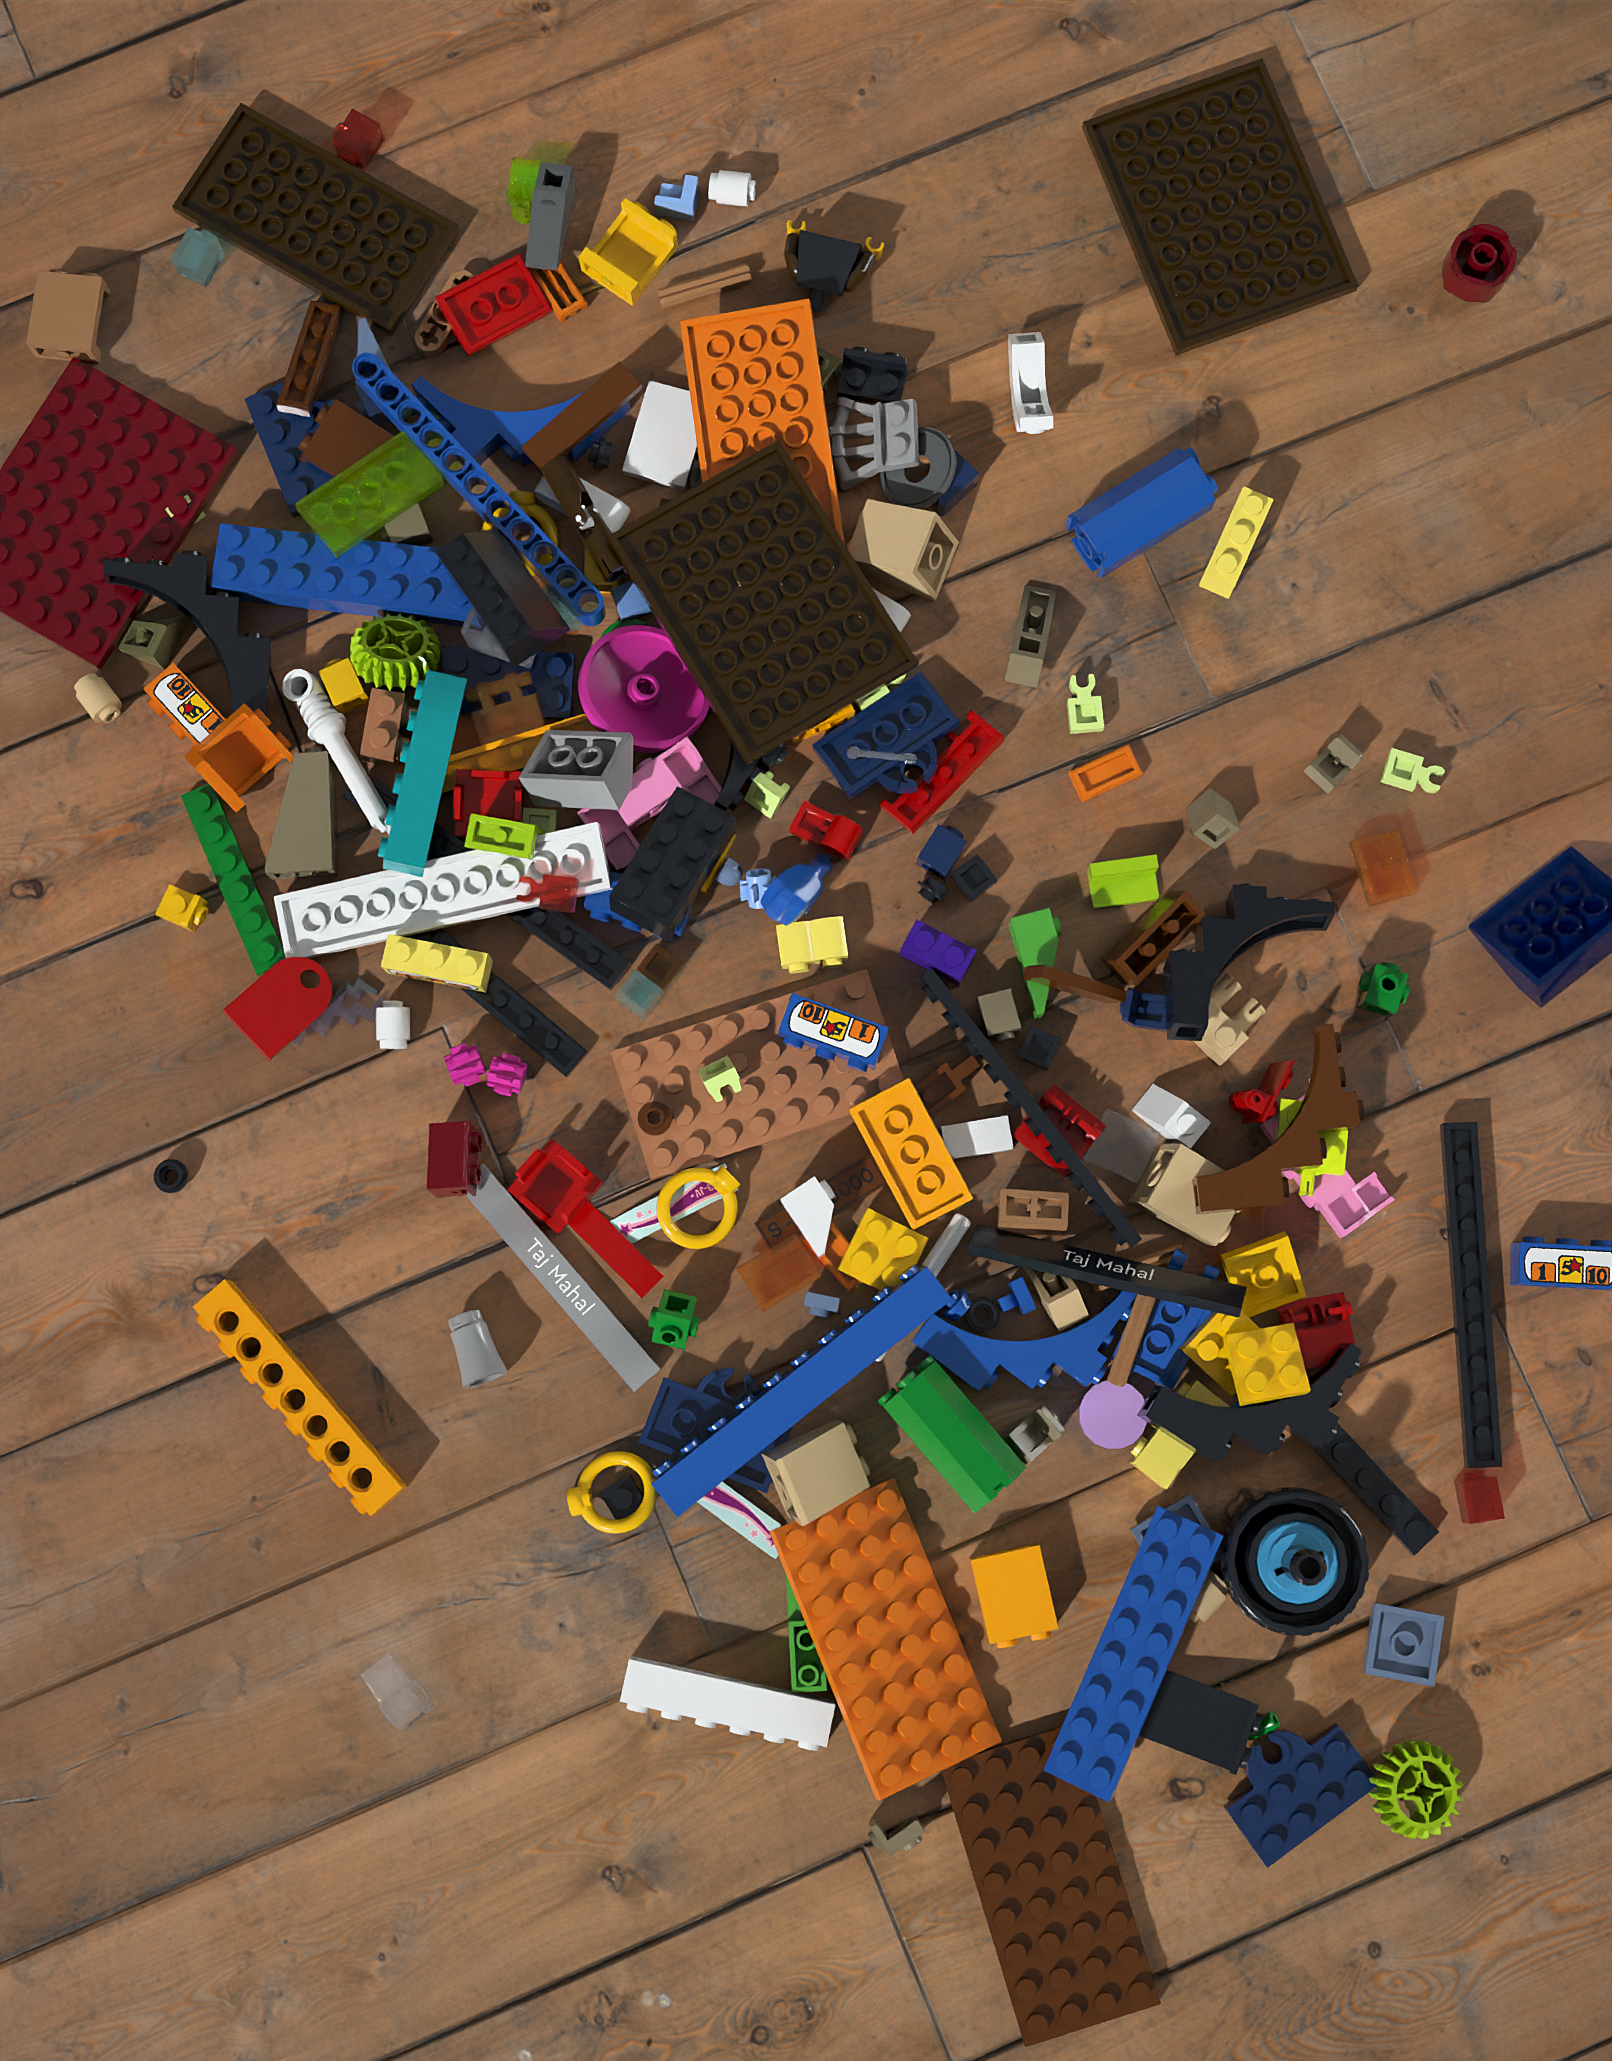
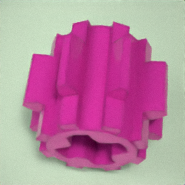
(465, 1064)
(507, 1074)

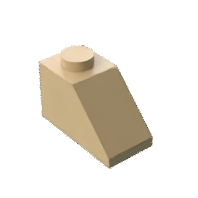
(1058, 1297)

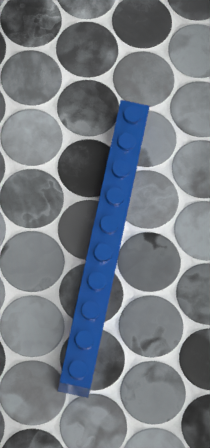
(800, 1389)

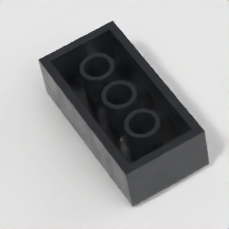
(672, 863)

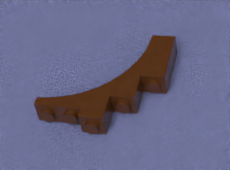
(1299, 1147)

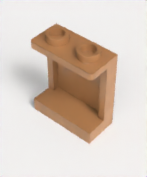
(66, 316)

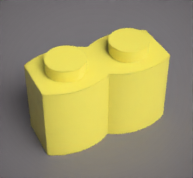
(812, 943)

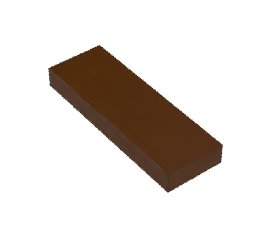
(1074, 983)

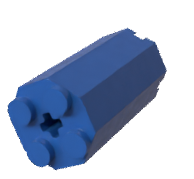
(1142, 511)

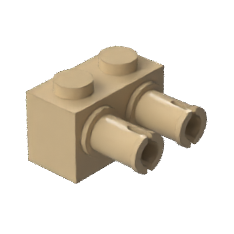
(1223, 1032)

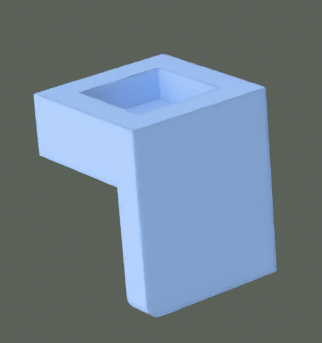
(677, 200)

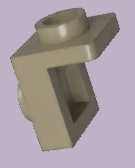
(1334, 763)
(1034, 1434)
(904, 1836)

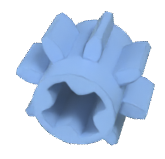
(754, 886)

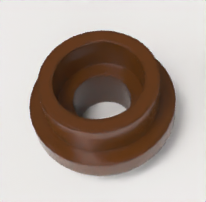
(654, 1129)

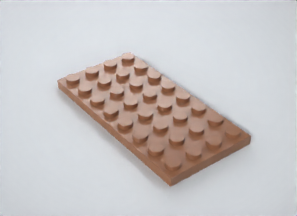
(780, 1085)

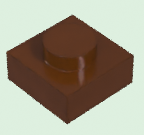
(660, 966)

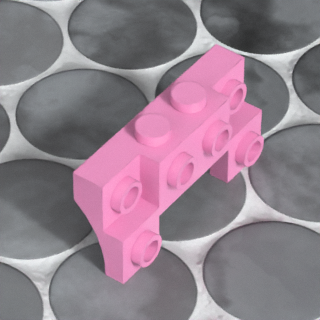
(650, 792)
(1338, 1197)

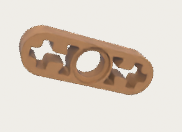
(427, 327)

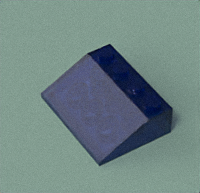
(1551, 926)

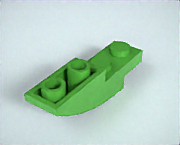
(805, 1664)

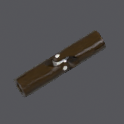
(580, 508)

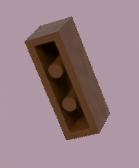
(1153, 937)

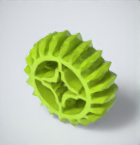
(394, 651)
(1431, 1802)

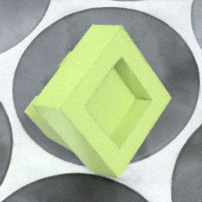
(766, 794)
(718, 1075)

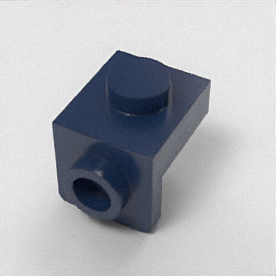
(1144, 1010)

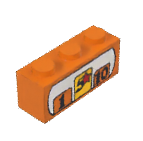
(184, 704)

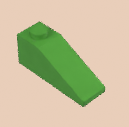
(1035, 944)

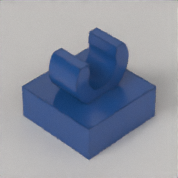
(1019, 1297)

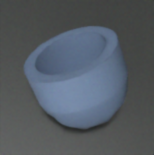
(729, 872)

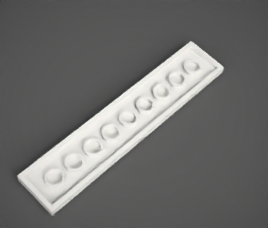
(448, 894)

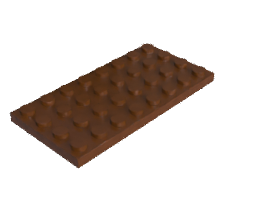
(1049, 1891)

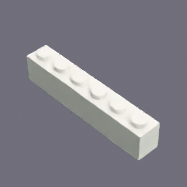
(727, 1701)

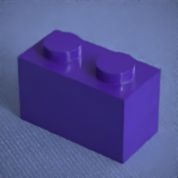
(937, 951)

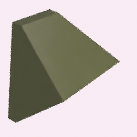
(154, 639)

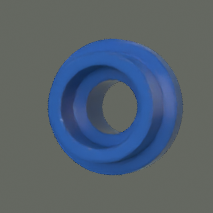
(957, 1306)

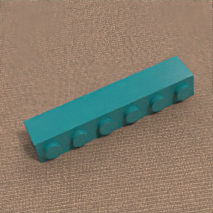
(424, 773)

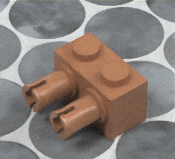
(382, 736)

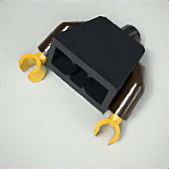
(827, 263)

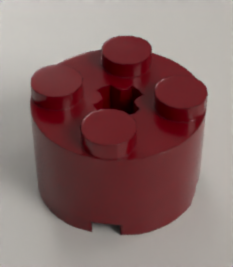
(1478, 263)

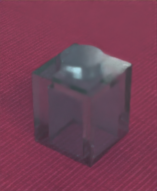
(198, 256)
(639, 995)

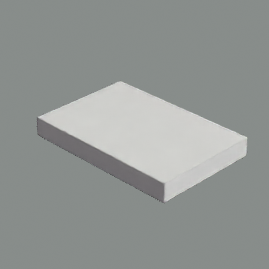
(663, 438)

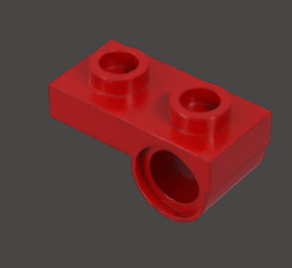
(829, 832)

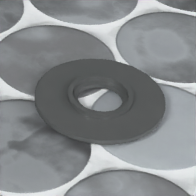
(942, 470)

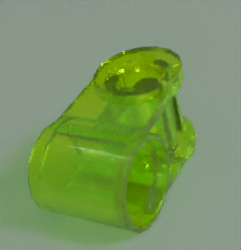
(521, 187)

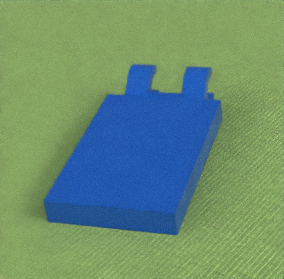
(1166, 1331)

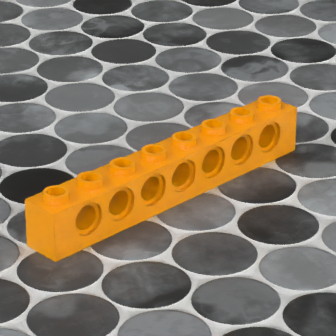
(212, 1314)

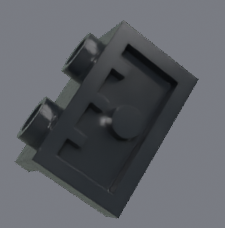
(872, 376)

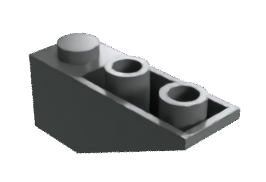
(550, 215)

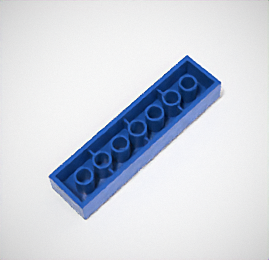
(365, 580)
(1133, 1654)

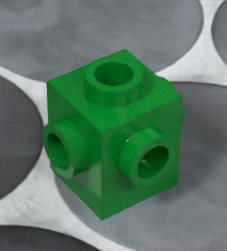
(1375, 997)
(674, 1326)

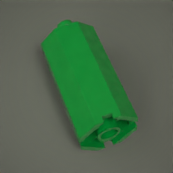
(952, 1434)

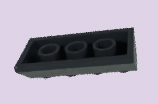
(502, 593)

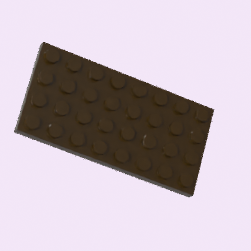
(316, 218)

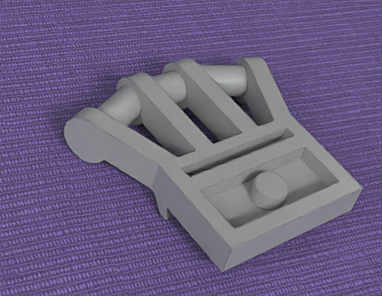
(894, 439)

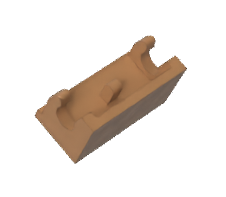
(1033, 1212)

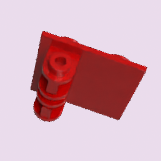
(1260, 1103)
(1070, 1119)
(1319, 1326)

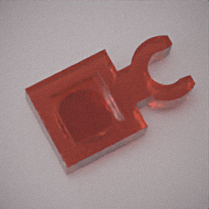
(555, 892)

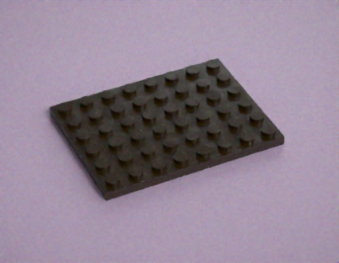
(1219, 206)
(763, 602)

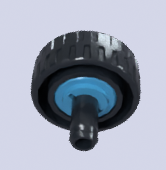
(1294, 1561)

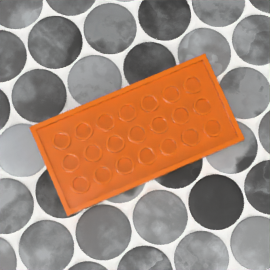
(761, 383)
(886, 1639)

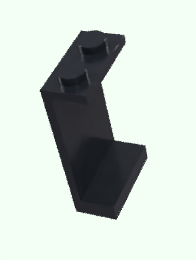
(1202, 1722)

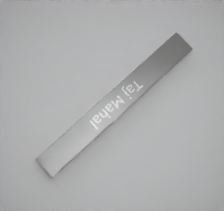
(563, 1281)

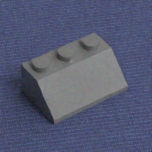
(580, 769)

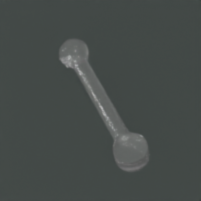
(854, 752)

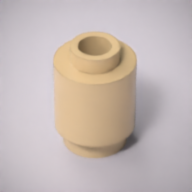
(98, 698)
(1210, 1599)

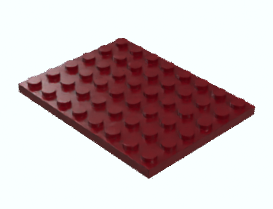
(94, 488)

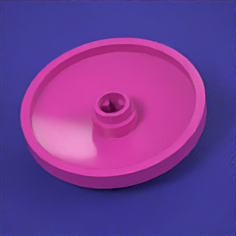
(640, 687)

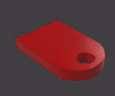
(279, 1006)

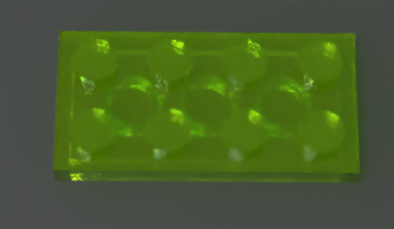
(369, 494)

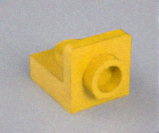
(183, 908)

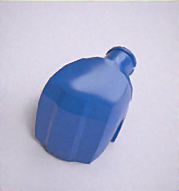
(795, 890)

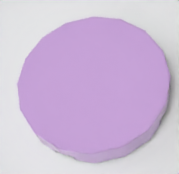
(1110, 1415)

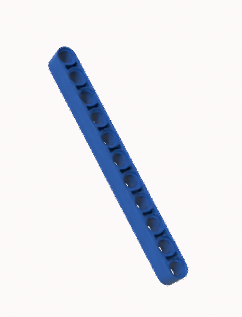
(473, 474)

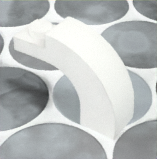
(1028, 383)

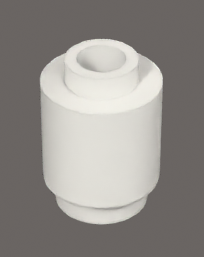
(732, 188)
(393, 1025)

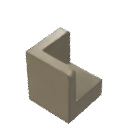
(1212, 818)

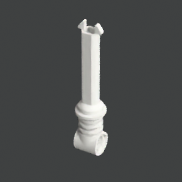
(328, 728)

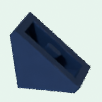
(963, 482)

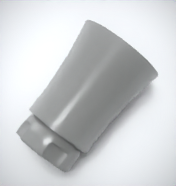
(475, 1350)

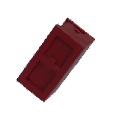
(453, 1159)

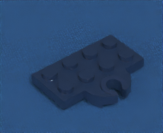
(281, 437)
(550, 673)
(898, 723)
(686, 1413)
(1297, 1790)

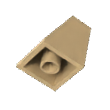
(903, 547)
(1169, 1194)
(817, 1471)

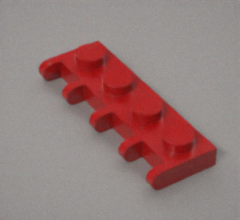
(953, 769)

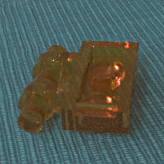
(507, 718)

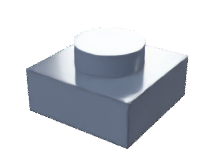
(821, 1304)

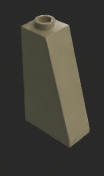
(307, 820)

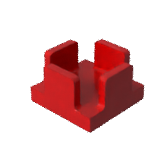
(486, 794)
(554, 1185)

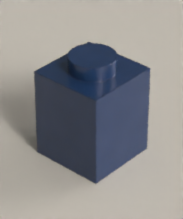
(942, 851)

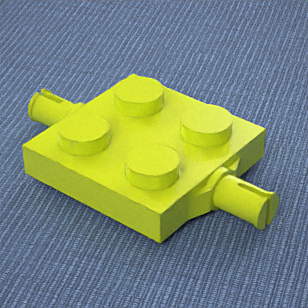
(1335, 1142)

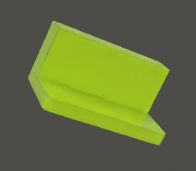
(502, 836)
(1123, 881)

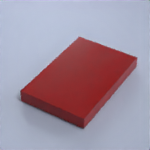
(493, 304)

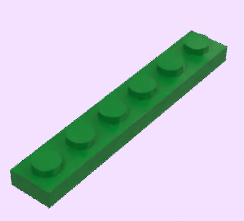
(234, 878)

